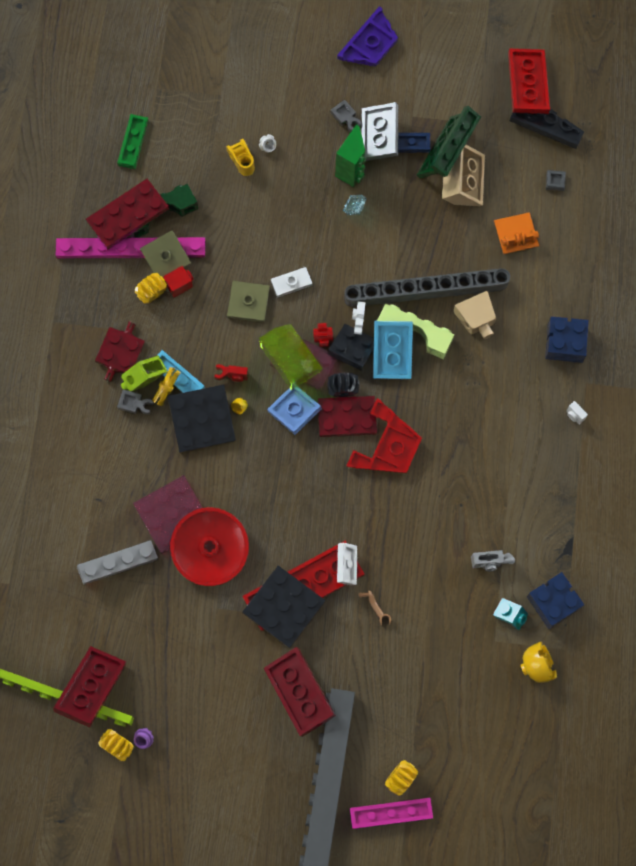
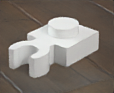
(358, 315)

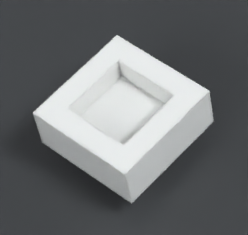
(576, 413)

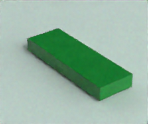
(132, 141)

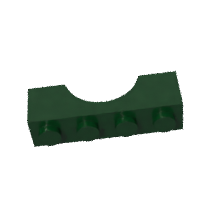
(179, 201)

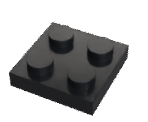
(351, 347)

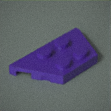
(370, 41)

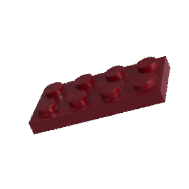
(127, 214)
(89, 686)
(299, 692)

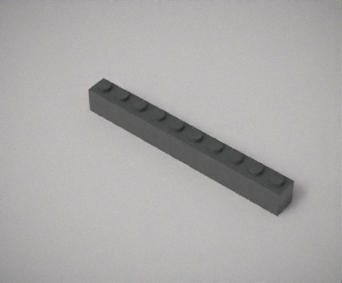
(327, 780)

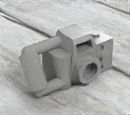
(491, 560)

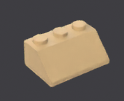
(466, 179)

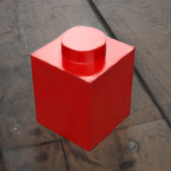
(178, 281)

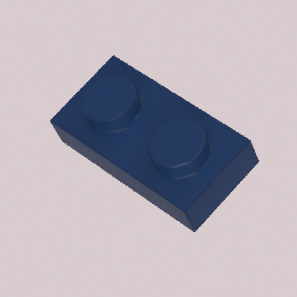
(413, 142)

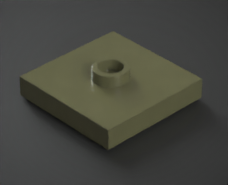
(165, 254)
(248, 301)

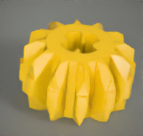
(150, 288)
(116, 745)
(401, 777)

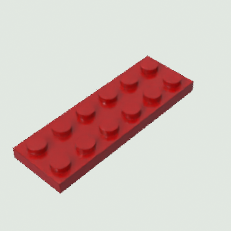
(317, 574)

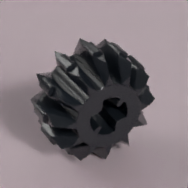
(343, 385)

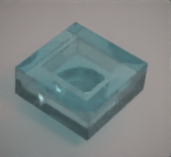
(354, 204)

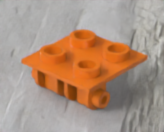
(516, 233)

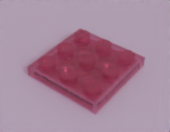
(165, 509)

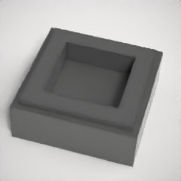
(555, 180)

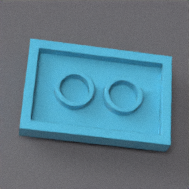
(392, 349)

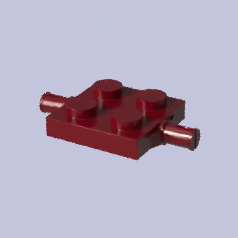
(119, 350)

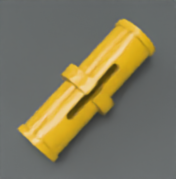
(166, 386)

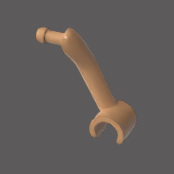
(375, 606)

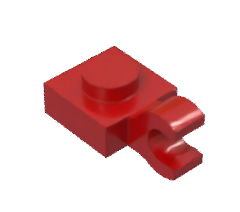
(235, 372)

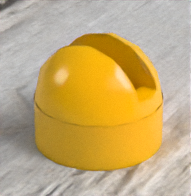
(239, 402)

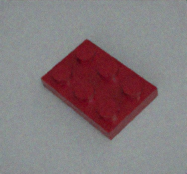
(346, 416)

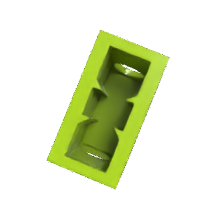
(137, 377)

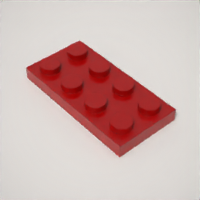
(528, 81)

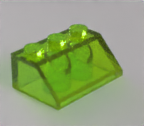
(289, 355)

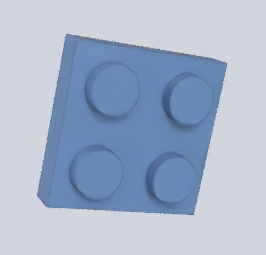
(294, 409)

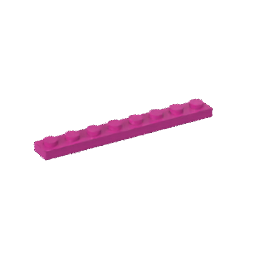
(126, 248)

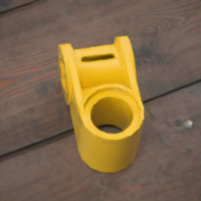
(239, 155)

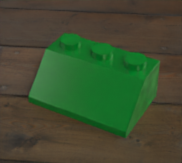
(351, 158)

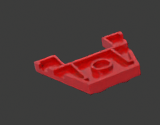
(395, 447)

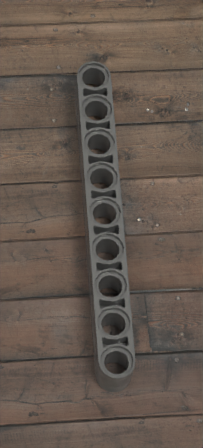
(434, 282)

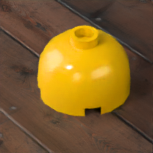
(538, 663)

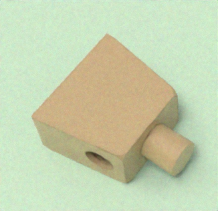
(477, 314)

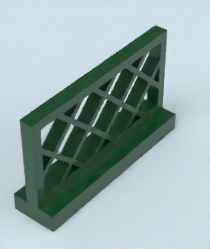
(450, 143)

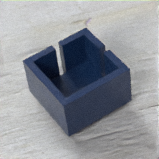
(568, 339)
(555, 600)

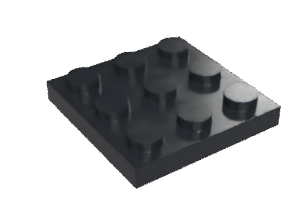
(201, 418)
(283, 606)

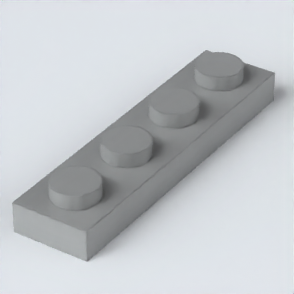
(117, 562)

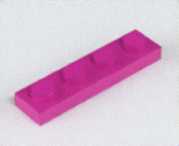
(391, 813)

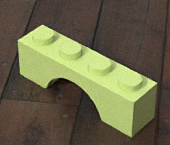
(437, 339)

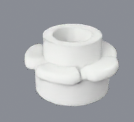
(270, 146)

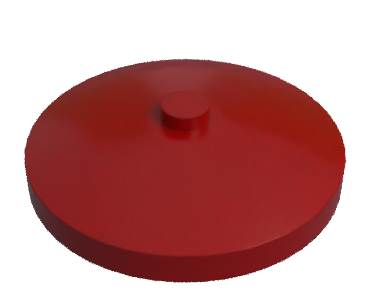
(209, 546)

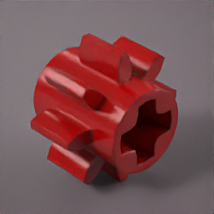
(323, 334)

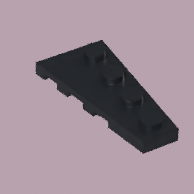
(550, 126)

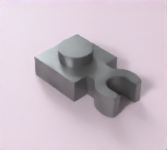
(345, 114)
(132, 402)

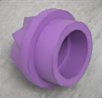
(143, 738)

